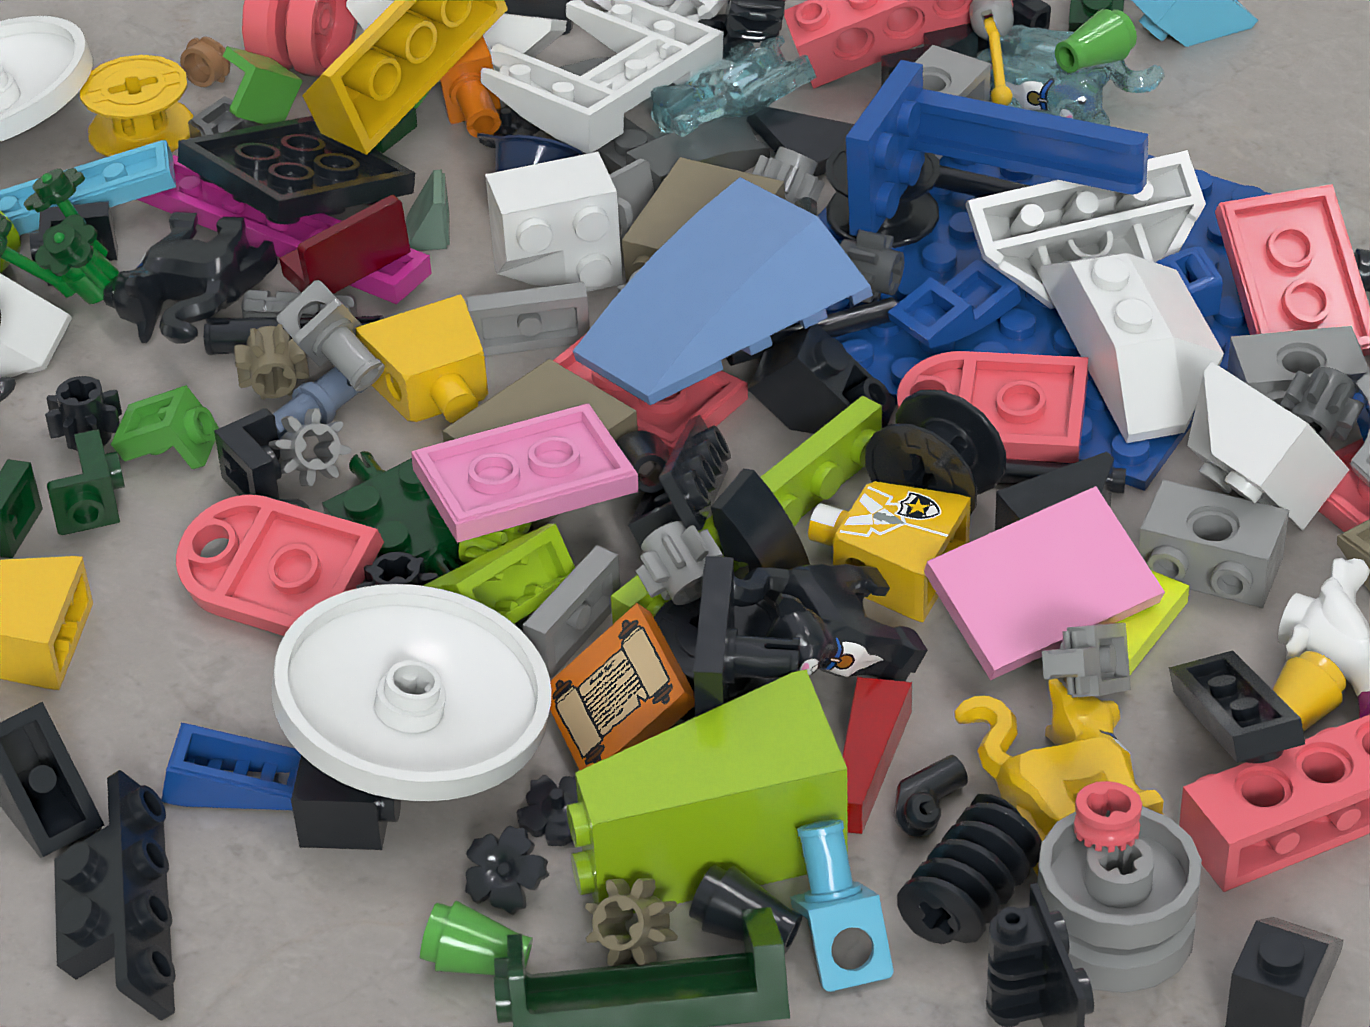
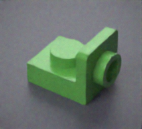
(167, 421)

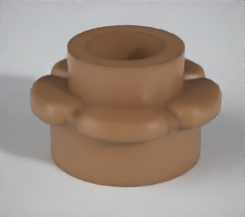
(204, 62)

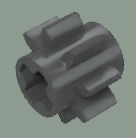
(876, 262)
(1324, 402)

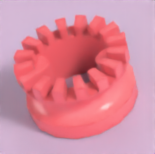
(1116, 830)

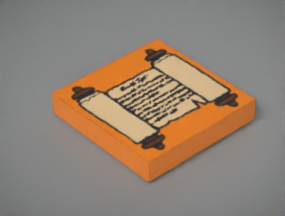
(620, 690)

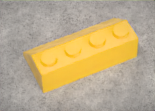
(395, 66)

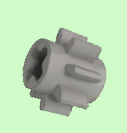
(794, 170)
(326, 450)
(676, 561)

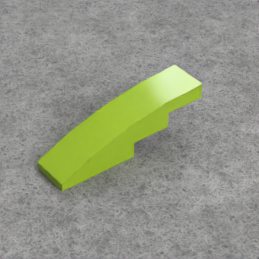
(514, 576)

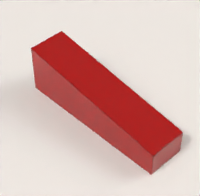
(873, 734)

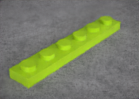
(798, 482)

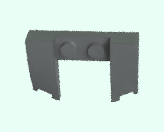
(716, 142)

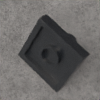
(722, 652)

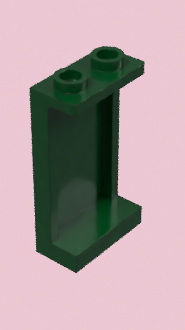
(656, 994)

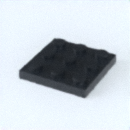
(293, 170)

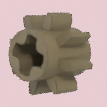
(270, 362)
(615, 910)

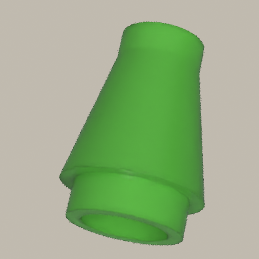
(1099, 41)
(465, 940)

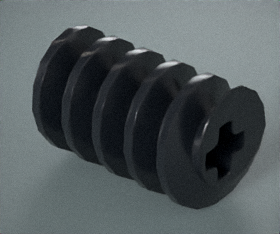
(970, 872)

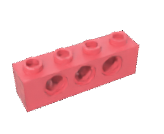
(856, 33)
(1281, 809)

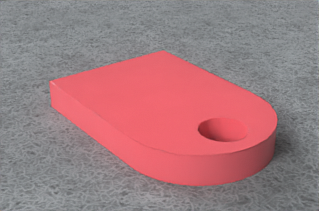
(1026, 397)
(275, 560)

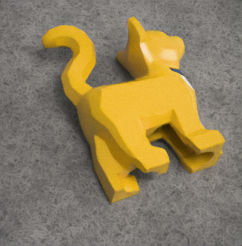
(1047, 779)

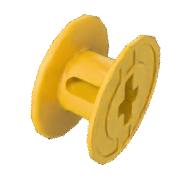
(136, 104)

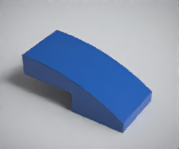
(959, 308)

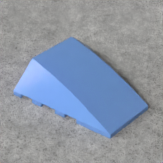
(719, 289)

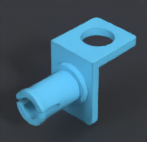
(839, 904)

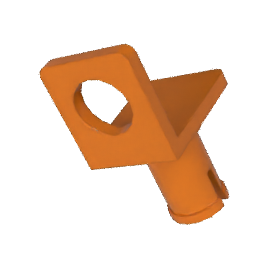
(467, 97)

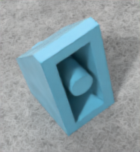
(1194, 20)

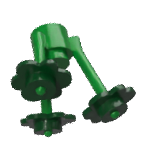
(69, 248)

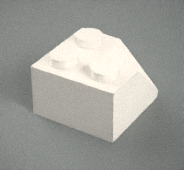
(556, 223)
(1261, 448)

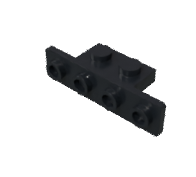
(689, 482)
(116, 899)

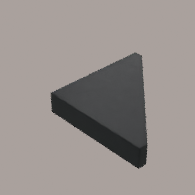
(801, 133)

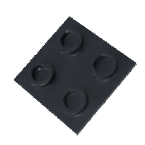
(1032, 969)

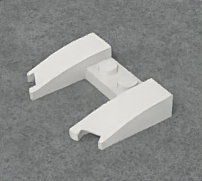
(589, 109)

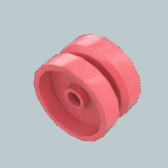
(298, 32)

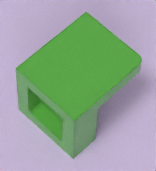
(265, 89)

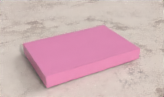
(524, 472)
(1039, 577)

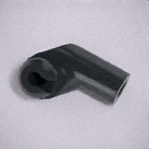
(920, 794)

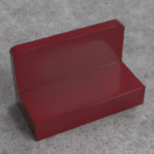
(350, 248)

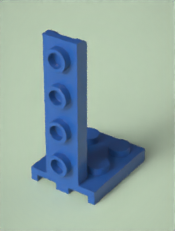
(906, 121)

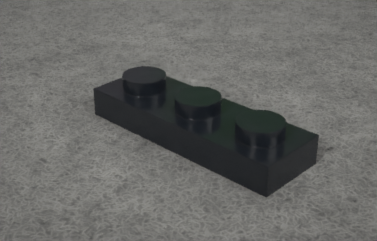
(1237, 707)

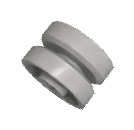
(1125, 909)

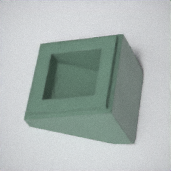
(429, 216)

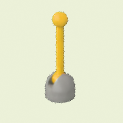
(991, 30)

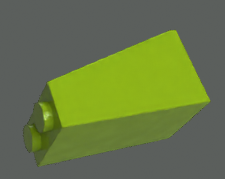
(711, 795)

